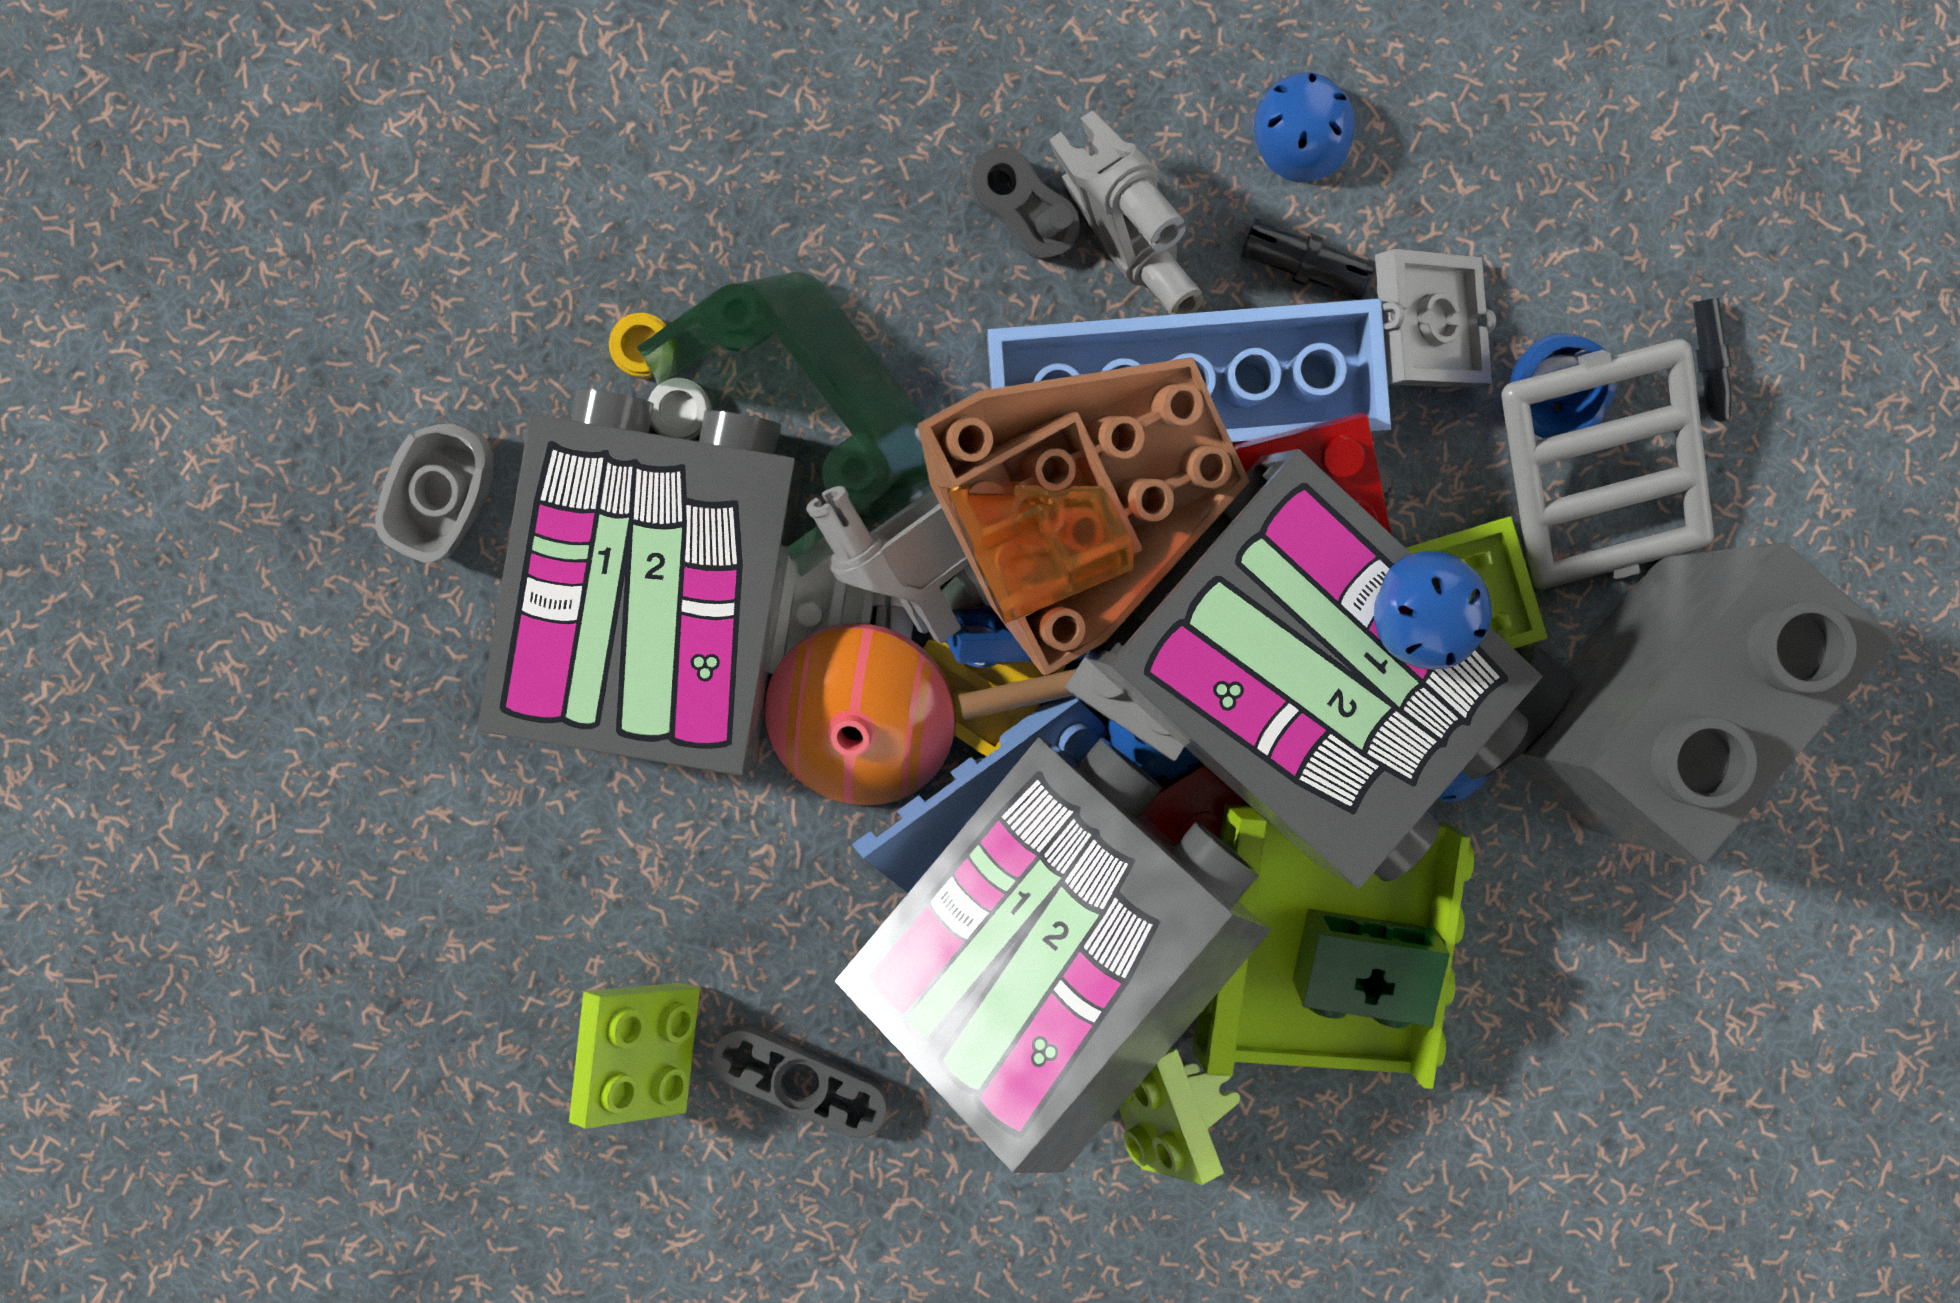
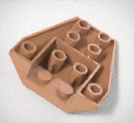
(1134, 431)

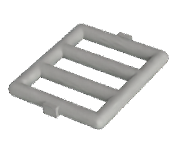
(1689, 477)

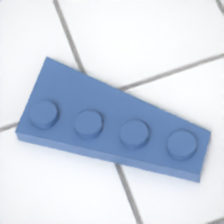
(928, 827)

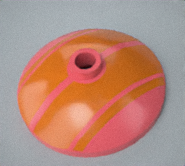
(868, 682)

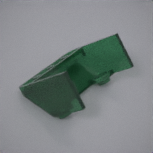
(883, 457)

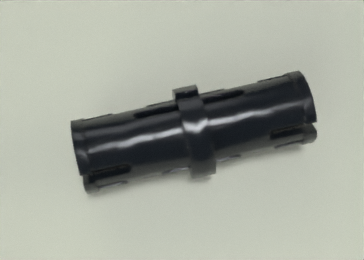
(1308, 259)

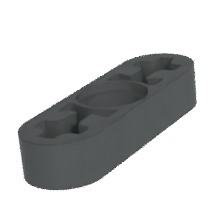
(749, 1080)

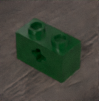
(1370, 969)

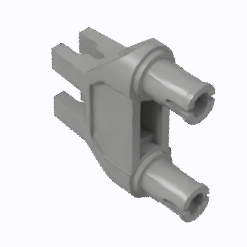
(1128, 212)
(900, 558)

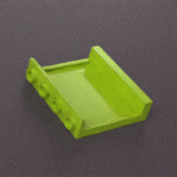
(1259, 1009)

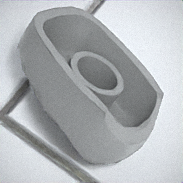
(434, 491)

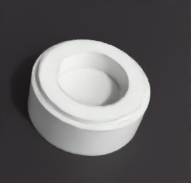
(679, 408)

